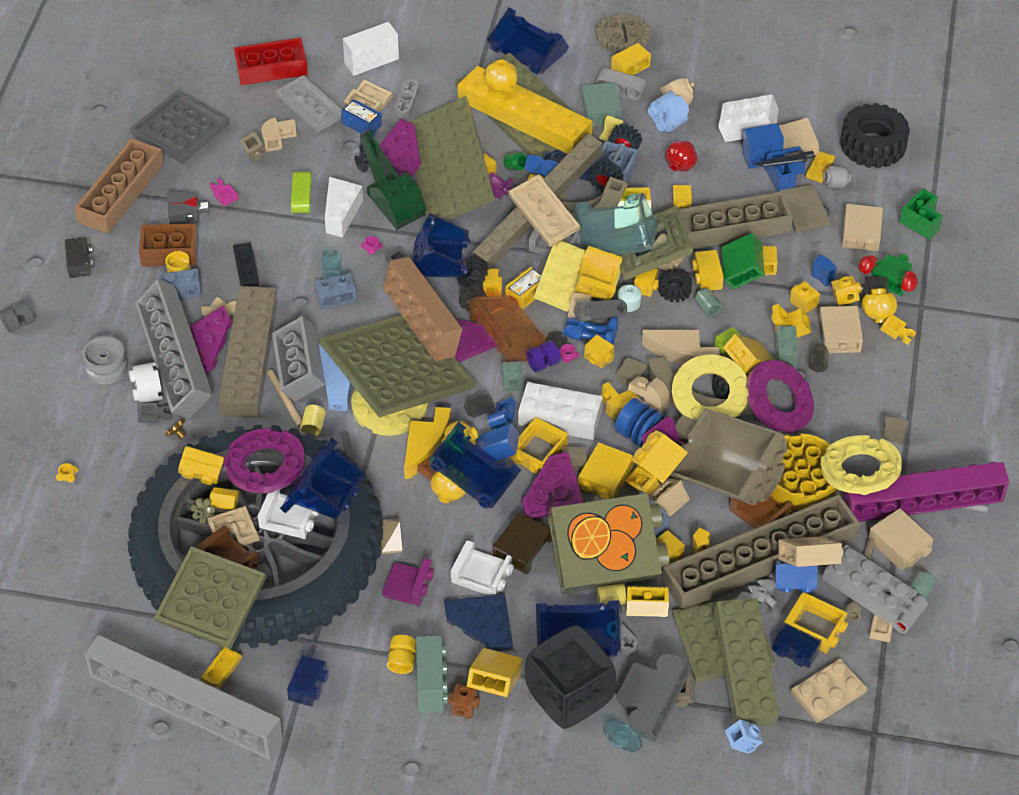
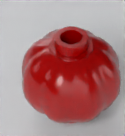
(681, 156)

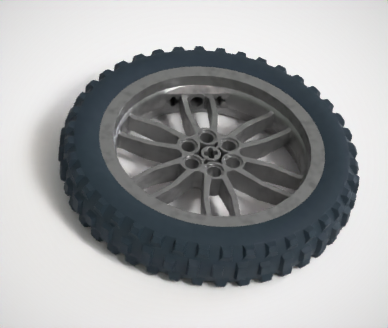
(279, 610)

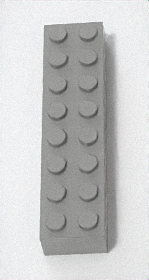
(173, 349)

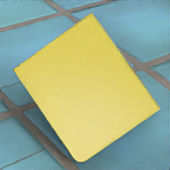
(610, 123)

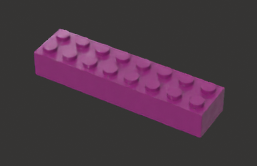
(933, 492)

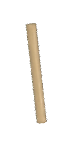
(286, 400)

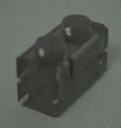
(78, 257)

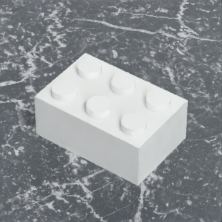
(371, 48)
(745, 115)

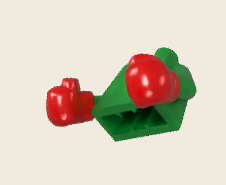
(897, 270)

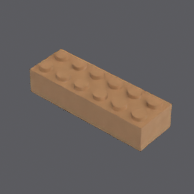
(119, 186)
(422, 309)

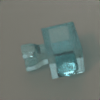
(331, 265)

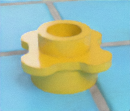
(63, 471)

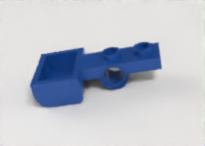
(504, 437)

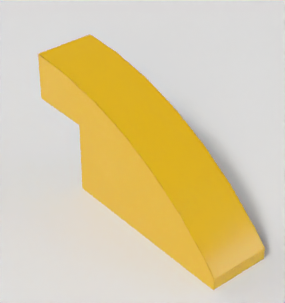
(425, 439)

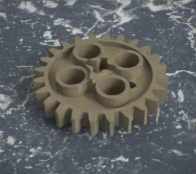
(611, 35)

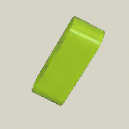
(301, 192)

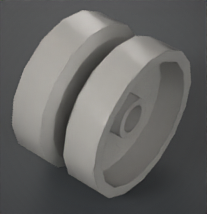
(104, 360)

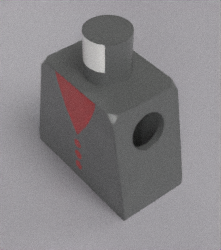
(184, 208)

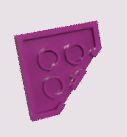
(402, 148)
(210, 336)
(473, 341)
(553, 487)

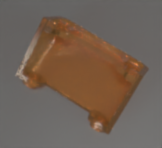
(506, 325)

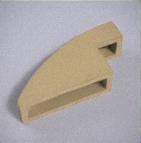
(676, 345)

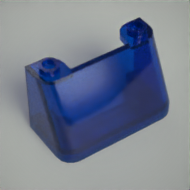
(527, 42)
(440, 248)
(472, 468)
(599, 621)

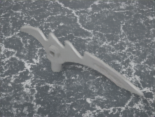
(763, 592)

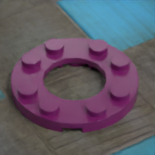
(762, 407)
(256, 440)

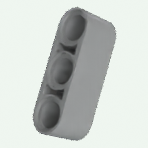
(627, 85)

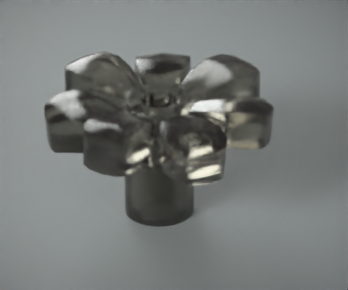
(557, 338)

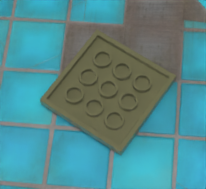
(210, 597)
(700, 640)

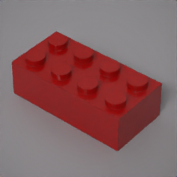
(270, 61)

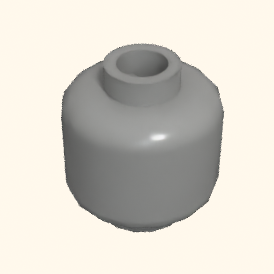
(836, 177)

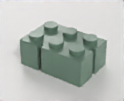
(431, 674)

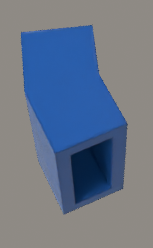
(824, 270)

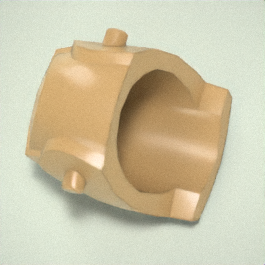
(680, 87)

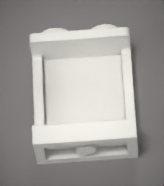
(295, 522)
(480, 571)

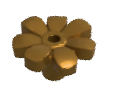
(176, 429)

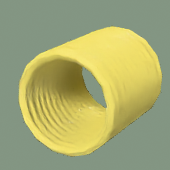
(313, 419)
(612, 592)

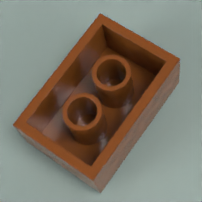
(162, 239)

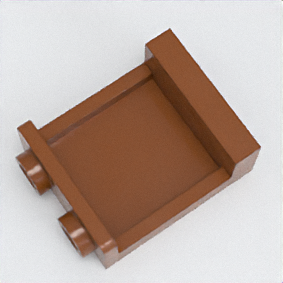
(762, 512)

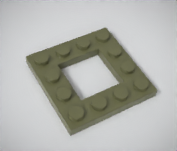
(678, 247)

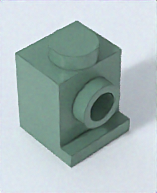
(512, 376)

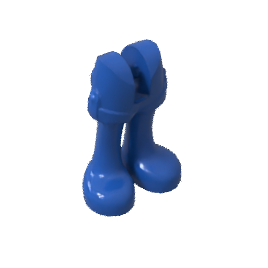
(583, 330)

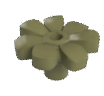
(203, 510)

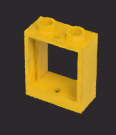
(545, 432)
(824, 610)

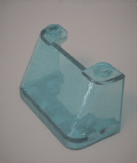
(617, 228)

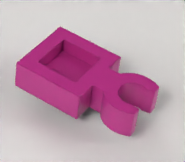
(222, 193)

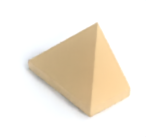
(391, 536)

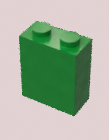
(743, 261)

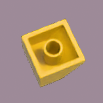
(659, 456)

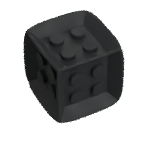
(570, 676)

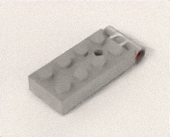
(876, 590)

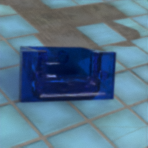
(326, 483)

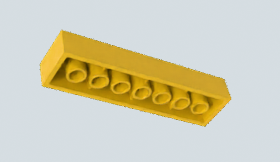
(526, 112)

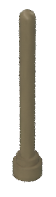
(854, 609)

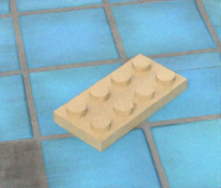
(544, 210)

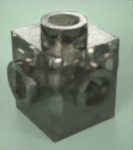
(468, 293)

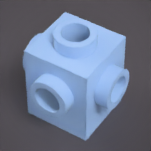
(744, 736)

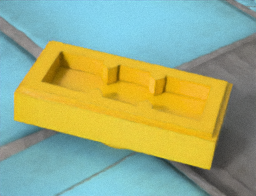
(819, 165)
(221, 667)

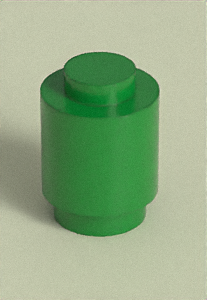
(515, 161)

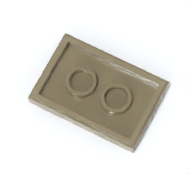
(805, 208)

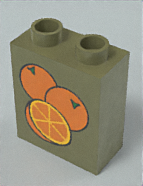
(607, 542)

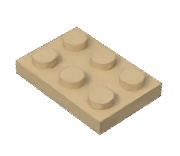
(828, 690)

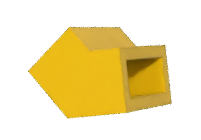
(224, 498)
(700, 540)

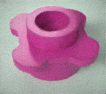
(371, 244)
(568, 353)

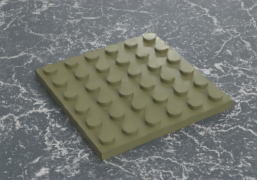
(393, 366)

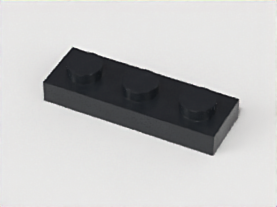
(245, 265)

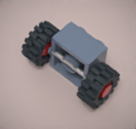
(618, 157)

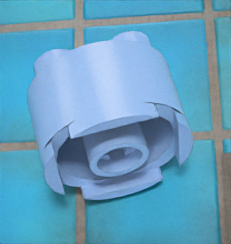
(668, 112)

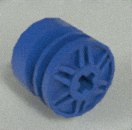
(636, 420)

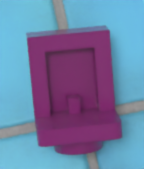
(499, 186)

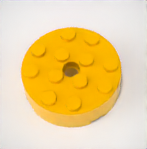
(802, 476)

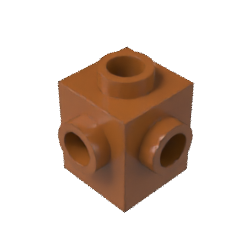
(464, 701)

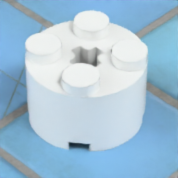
(146, 383)

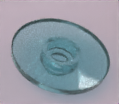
(622, 736)

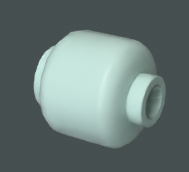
(631, 295)

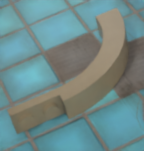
(610, 198)
(660, 368)

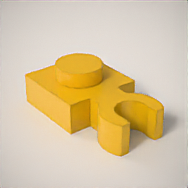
(896, 327)

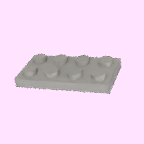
(310, 103)

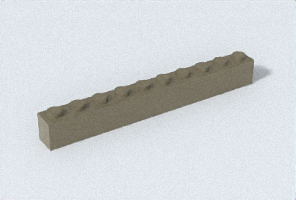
(559, 181)

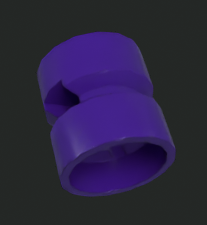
(540, 357)

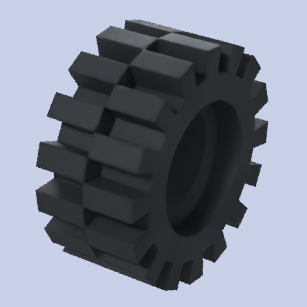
(476, 272)
(677, 277)

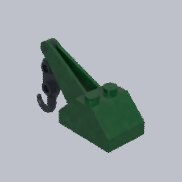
(397, 192)

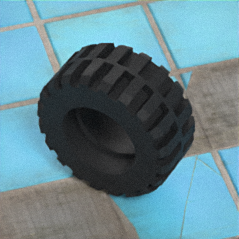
(877, 120)

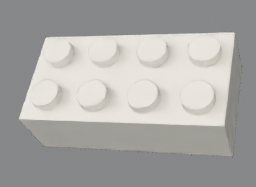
(563, 408)

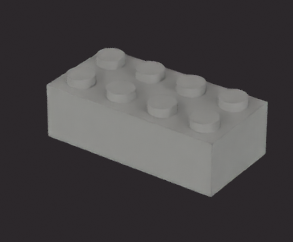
(298, 358)

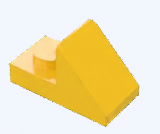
(642, 481)

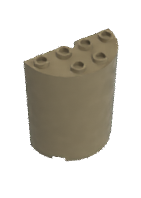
(733, 457)

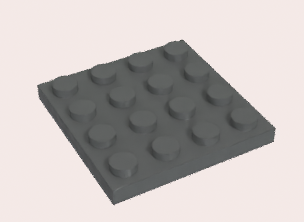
(179, 126)

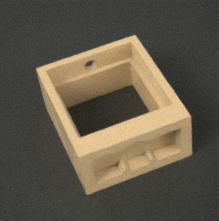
(810, 551)

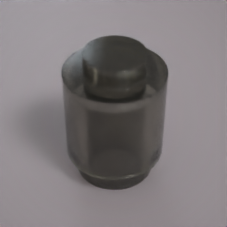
(818, 358)
(478, 405)

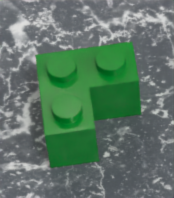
(920, 214)

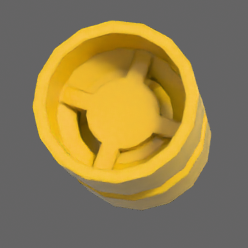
(177, 261)
(401, 654)

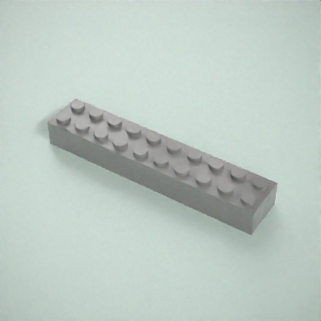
(184, 696)

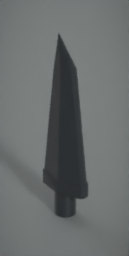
(795, 157)

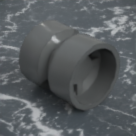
(16, 316)

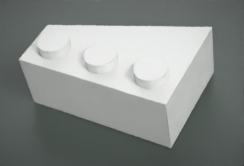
(341, 205)

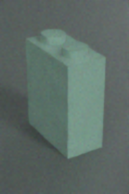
(601, 101)

